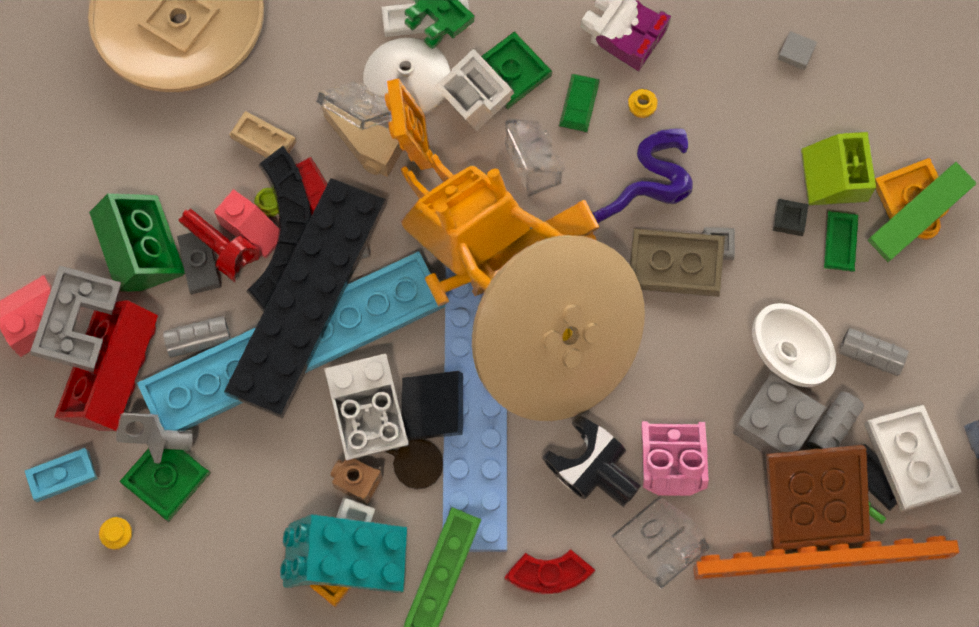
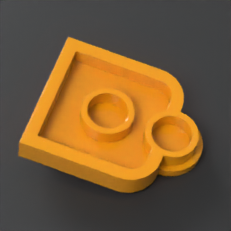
(903, 185)

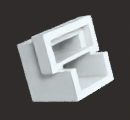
(475, 90)

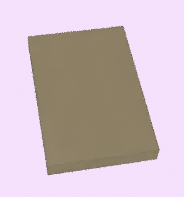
(678, 261)

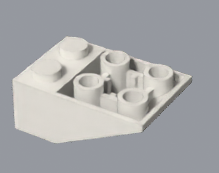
(366, 407)

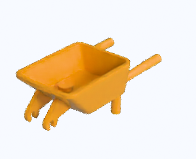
(467, 218)

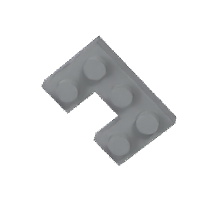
(55, 333)

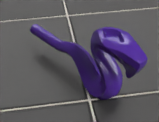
(681, 181)

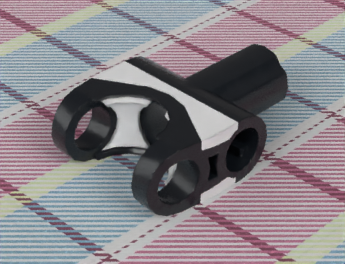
(595, 466)

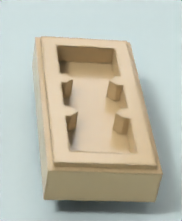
(260, 135)

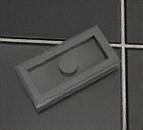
(198, 264)

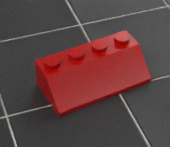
(101, 396)

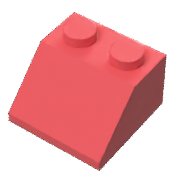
(22, 314)

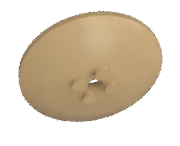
(167, 56)
(531, 305)

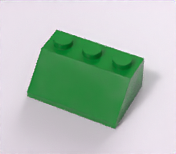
(136, 241)

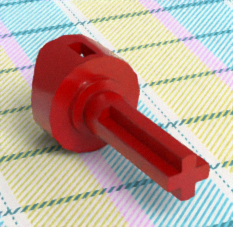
(232, 254)

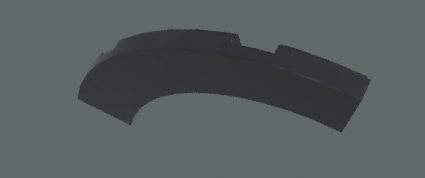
(293, 219)

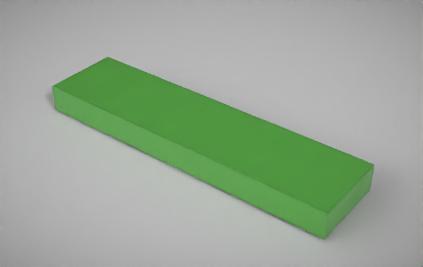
(921, 211)
(443, 570)

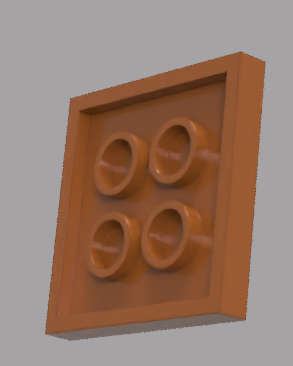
(818, 497)

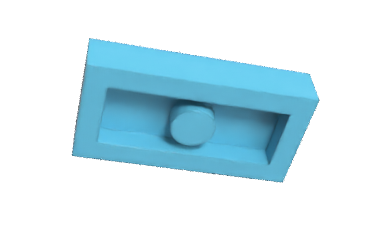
(61, 475)

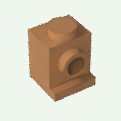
(363, 487)

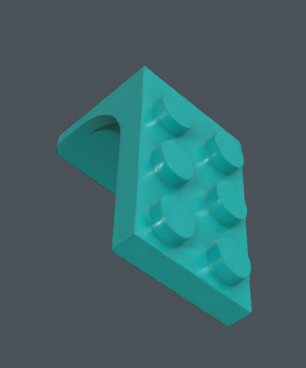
(344, 554)

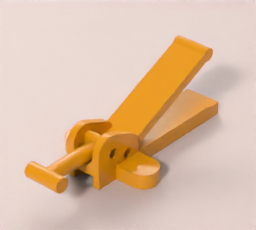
(573, 221)

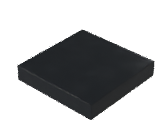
(433, 405)

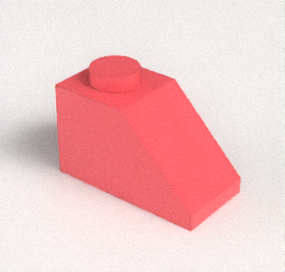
(247, 220)

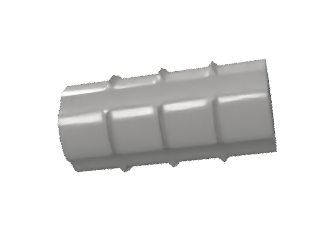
(196, 336)
(873, 352)
(836, 422)

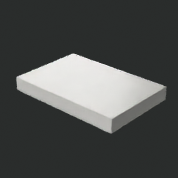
(912, 458)

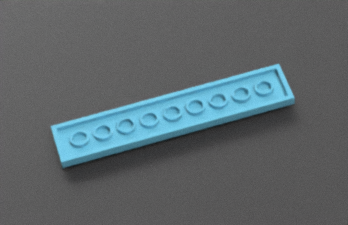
(365, 313)

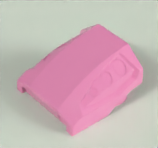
(674, 458)

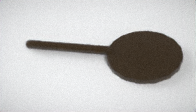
(417, 464)

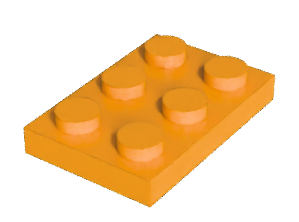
(407, 123)

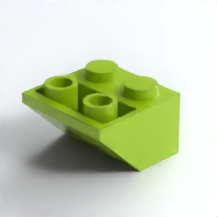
(839, 169)

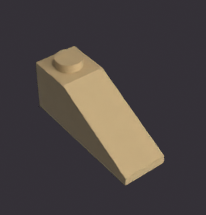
(371, 146)

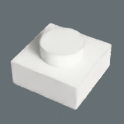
(355, 511)

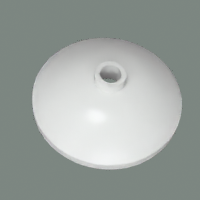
(426, 71)
(793, 345)

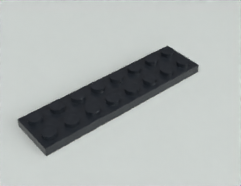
(305, 298)

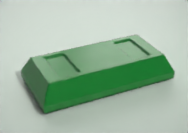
(579, 103)
(841, 241)

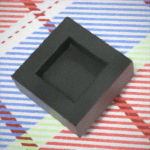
(790, 217)

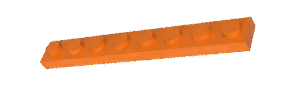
(837, 557)

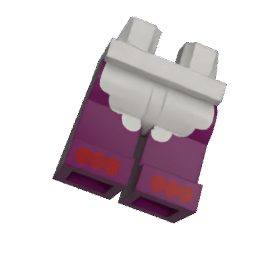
(626, 30)

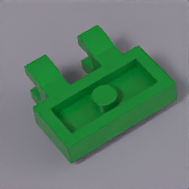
(449, 15)

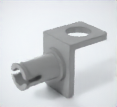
(153, 435)

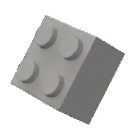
(778, 418)

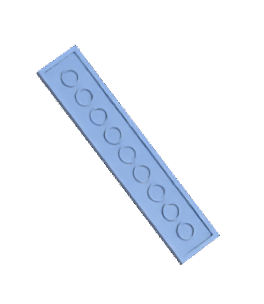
(477, 459)

